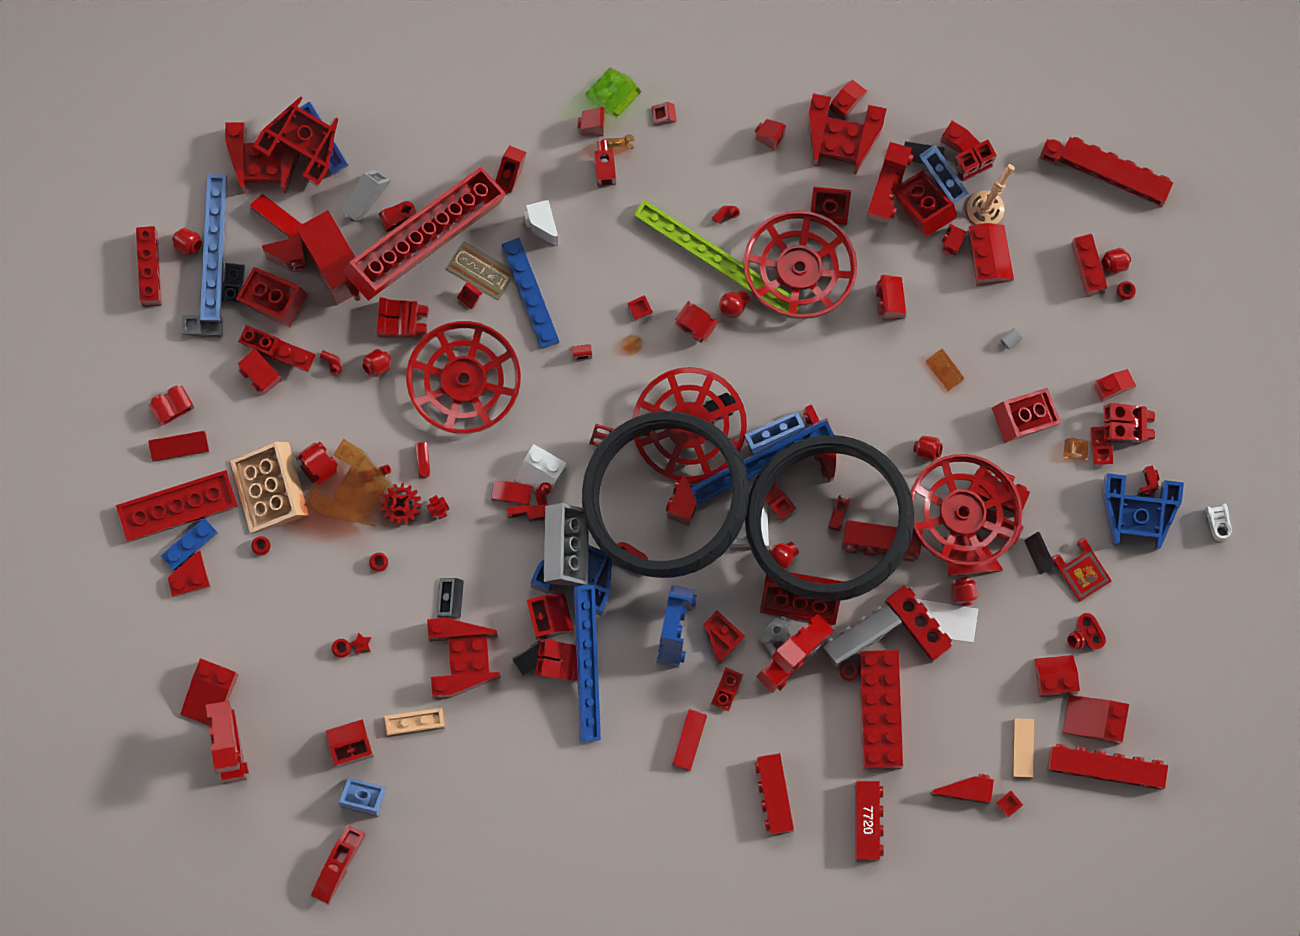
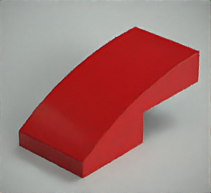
(1101, 450)
(511, 492)
(779, 502)

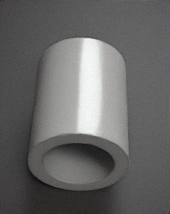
(1011, 338)

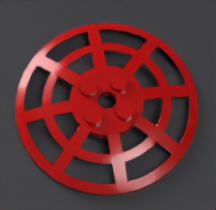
(800, 255)
(463, 365)
(685, 438)
(972, 503)

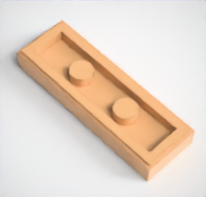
(414, 721)
(1023, 748)

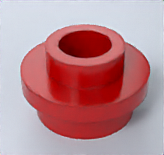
(1129, 286)
(256, 542)
(376, 556)
(1076, 640)
(339, 642)
(853, 667)

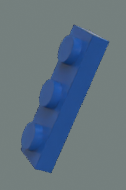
(189, 544)

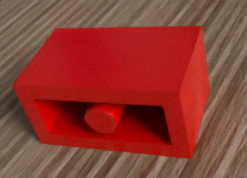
(259, 372)

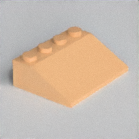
(269, 487)

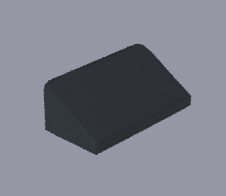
(1039, 553)
(450, 597)

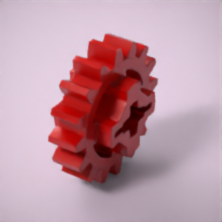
(394, 509)

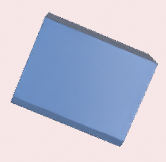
(362, 797)

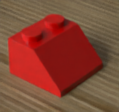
(287, 254)
(1057, 676)

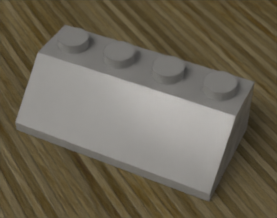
(566, 545)
(861, 636)

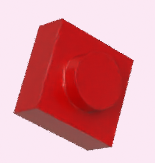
(469, 295)
(640, 308)
(1009, 804)

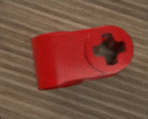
(396, 215)

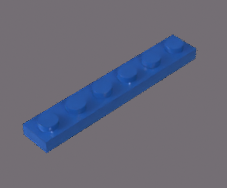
(530, 293)

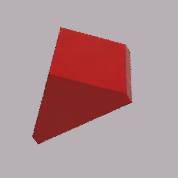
(831, 203)

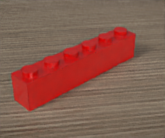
(1116, 171)
(1107, 767)

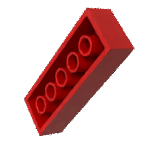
(880, 709)

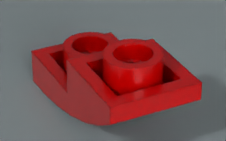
(727, 689)

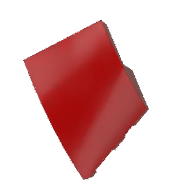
(970, 556)

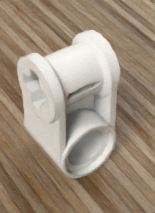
(1219, 518)

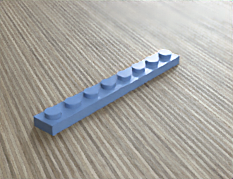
(213, 248)

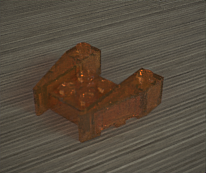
(358, 490)

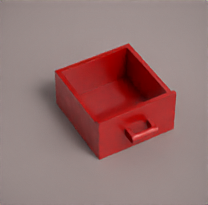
(329, 255)

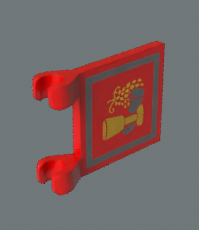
(1083, 573)

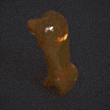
(621, 142)

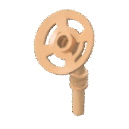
(988, 202)

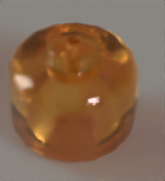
(632, 344)

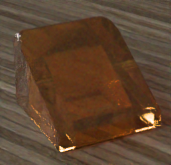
(1076, 448)

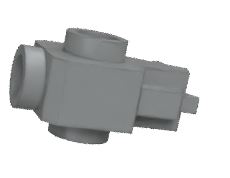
(774, 631)

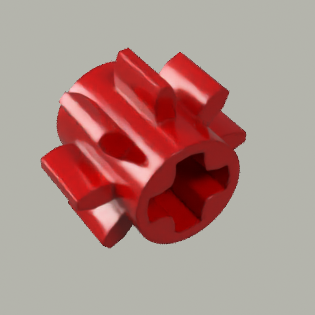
(437, 507)

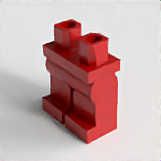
(974, 164)
(400, 319)
(1127, 423)
(566, 664)

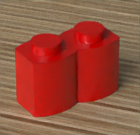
(172, 405)

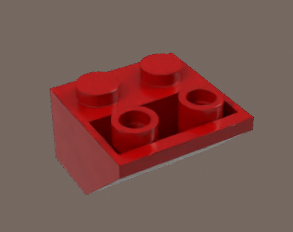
(891, 296)
(683, 505)
(549, 615)
(349, 743)

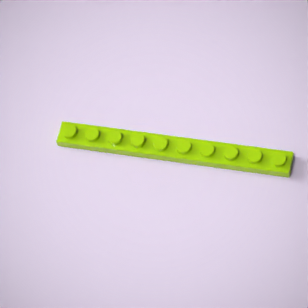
(705, 251)

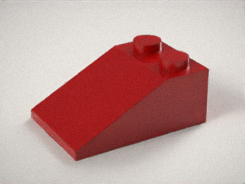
(925, 203)
(272, 296)
(1026, 415)
(208, 686)
(1096, 719)

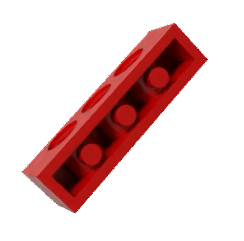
(148, 266)
(931, 649)

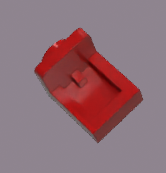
(1152, 479)

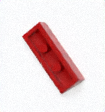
(275, 216)
(178, 445)
(689, 740)

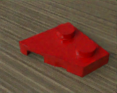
(189, 576)
(722, 635)

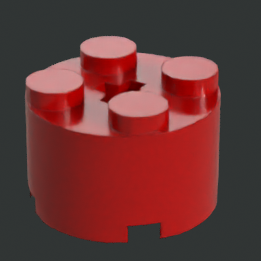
(696, 321)
(317, 464)

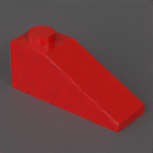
(973, 789)

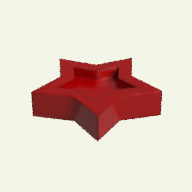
(361, 643)

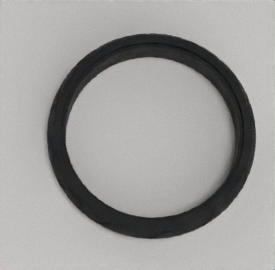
(827, 445)
(610, 447)

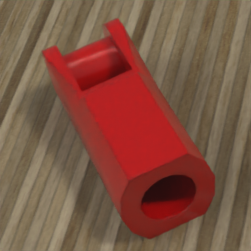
(422, 459)
(838, 515)

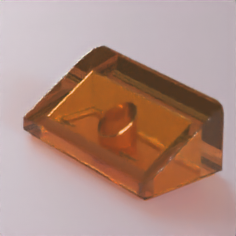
(945, 370)

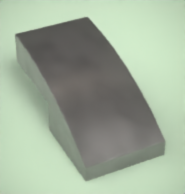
(194, 327)

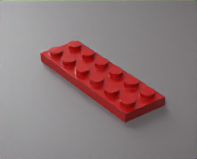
(176, 506)

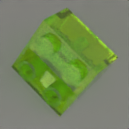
(614, 92)

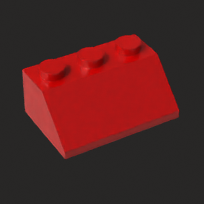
(990, 253)

